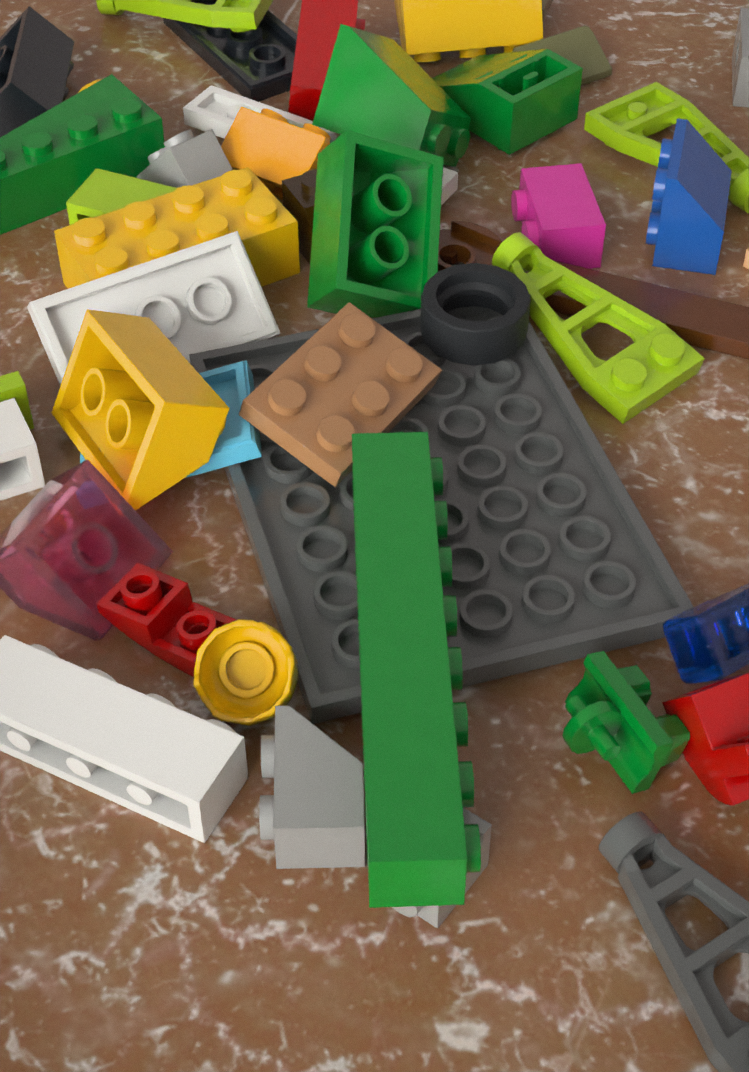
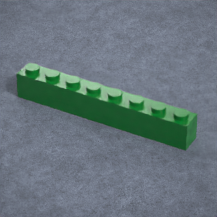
(407, 678)

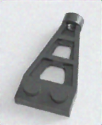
(690, 972)

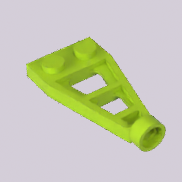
(232, 14)
(634, 117)
(629, 379)

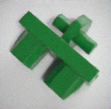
(614, 720)

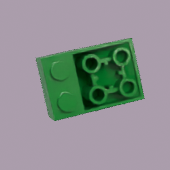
(515, 95)

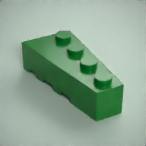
(62, 147)

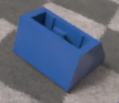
(688, 203)

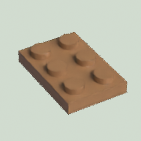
(336, 385)

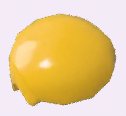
(245, 672)

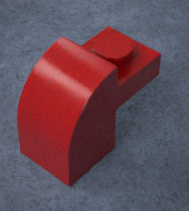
(718, 736)

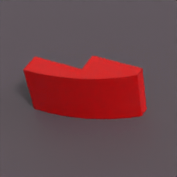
(160, 615)

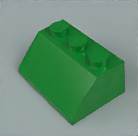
(374, 226)

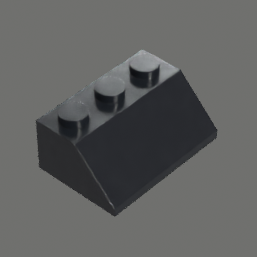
(32, 69)

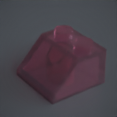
(74, 549)

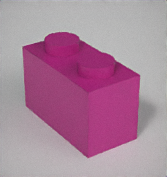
(560, 214)

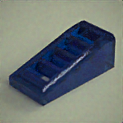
(698, 642)

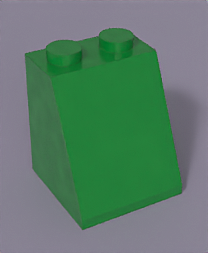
(388, 96)

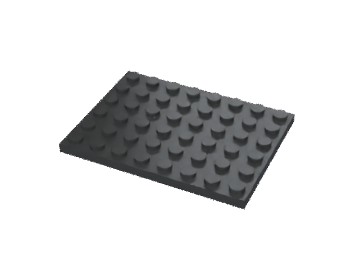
(537, 525)

